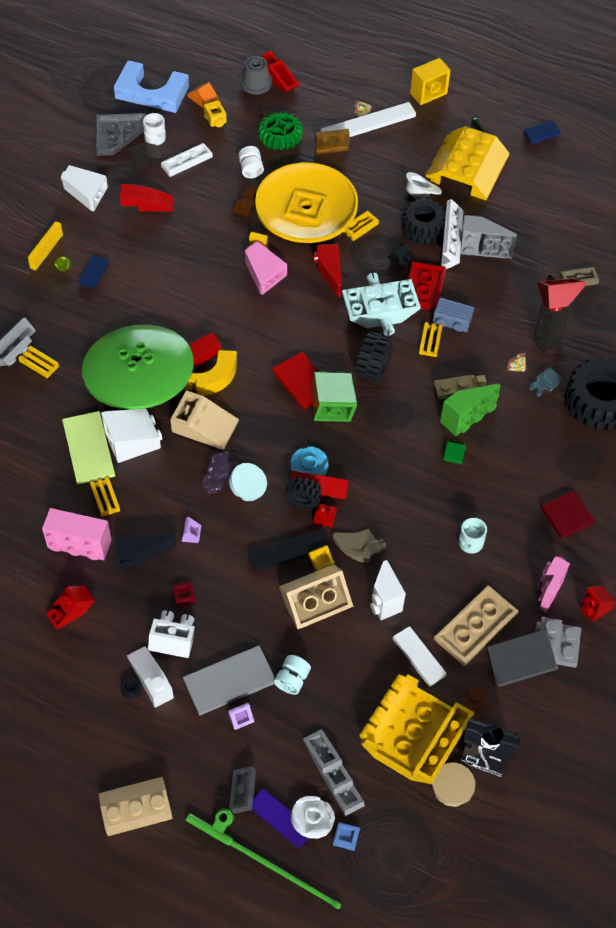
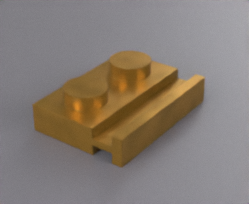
(332, 141)

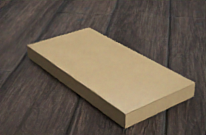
(476, 625)

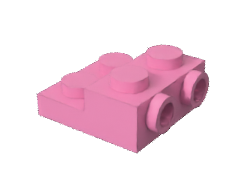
(552, 580)

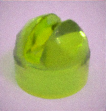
(60, 263)

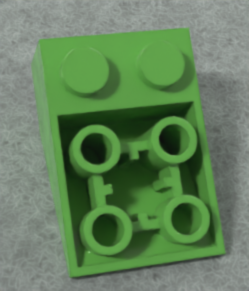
(468, 407)

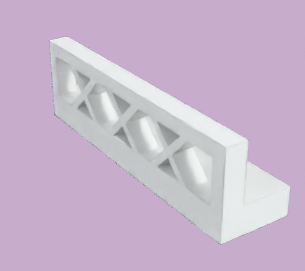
(452, 235)

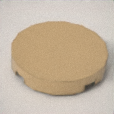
(454, 784)

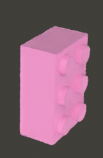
(77, 534)

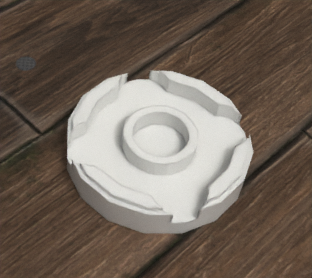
(312, 817)

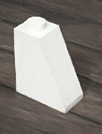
(84, 185)

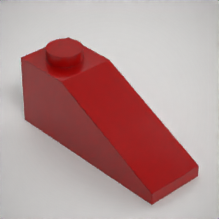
(329, 266)

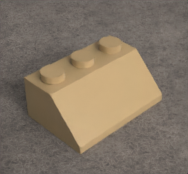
(316, 596)
(135, 806)

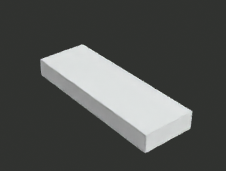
(186, 159)
(419, 656)

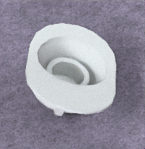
(419, 187)

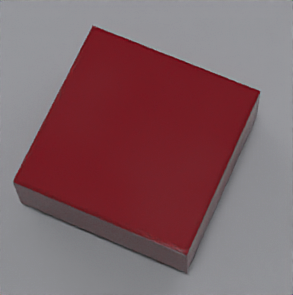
(184, 593)

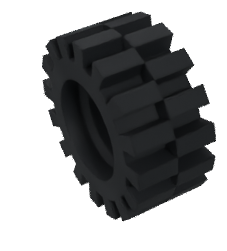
(303, 493)

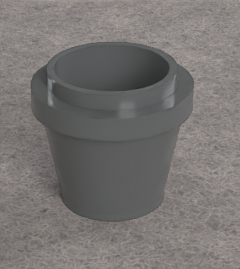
(256, 76)

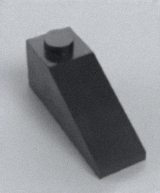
(138, 549)

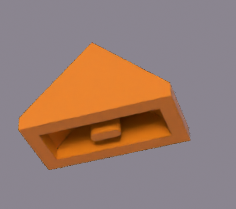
(203, 94)

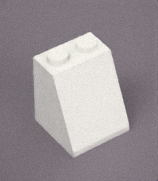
(131, 433)

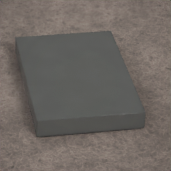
(522, 658)

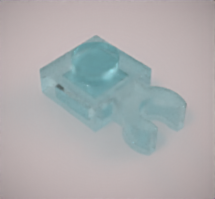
(546, 380)

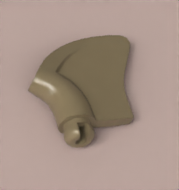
(359, 545)

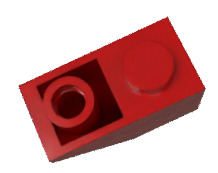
(596, 602)
(70, 606)

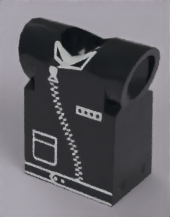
(489, 746)

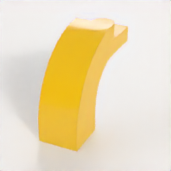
(217, 377)

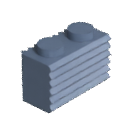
(453, 315)

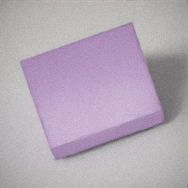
(191, 531)
(241, 716)

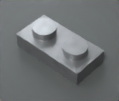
(242, 790)

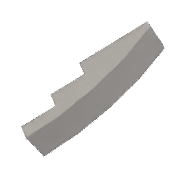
(333, 772)

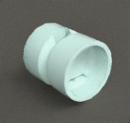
(472, 535)
(293, 672)

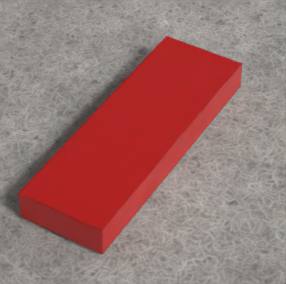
(330, 486)

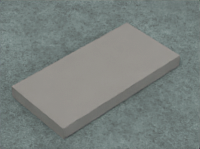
(229, 680)

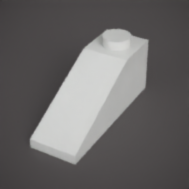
(151, 676)

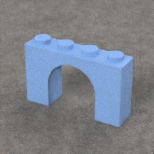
(164, 98)

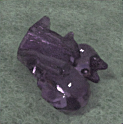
(217, 471)

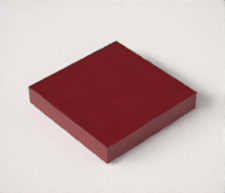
(567, 514)

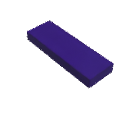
(277, 816)

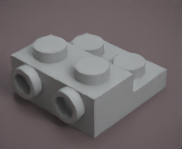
(564, 640)

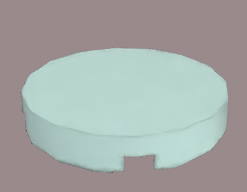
(248, 481)

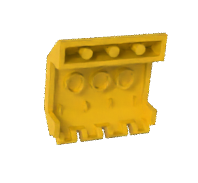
(470, 159)
(414, 730)

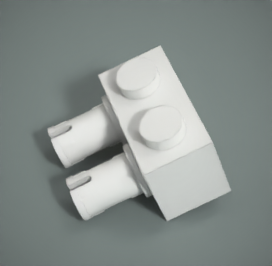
(170, 636)

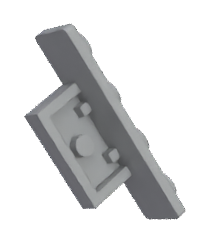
(15, 342)

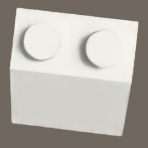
(387, 593)

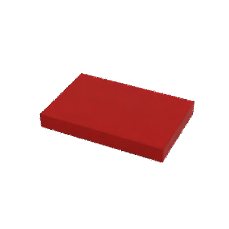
(428, 283)
(297, 377)

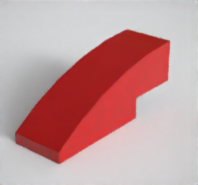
(280, 73)
(145, 198)
(204, 349)

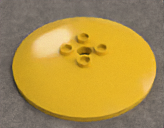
(297, 185)

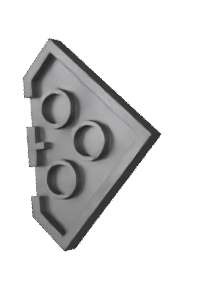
(117, 131)

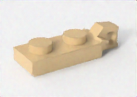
(447, 387)

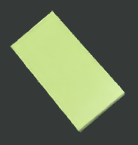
(88, 447)

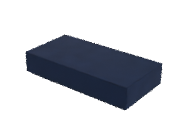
(541, 132)
(93, 272)

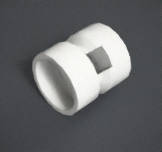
(154, 128)
(251, 162)

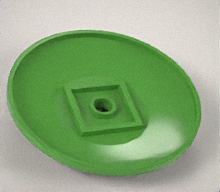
(132, 385)

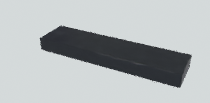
(287, 550)

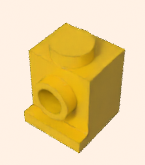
(215, 118)

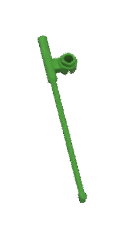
(217, 831)

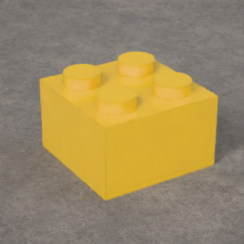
(430, 81)

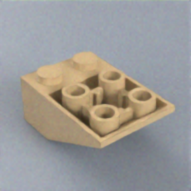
(203, 421)

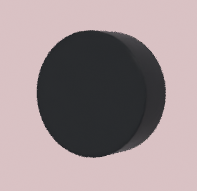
(131, 688)

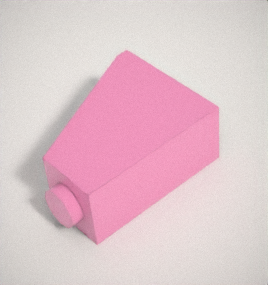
(264, 267)

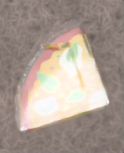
(361, 108)
(517, 363)

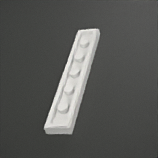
(375, 120)

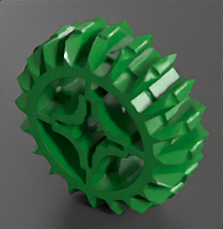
(280, 131)

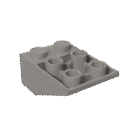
(486, 238)

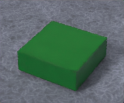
(454, 453)

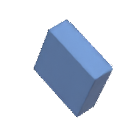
(346, 836)

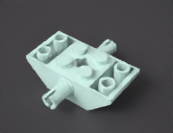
(381, 303)

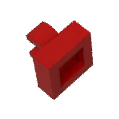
(325, 515)

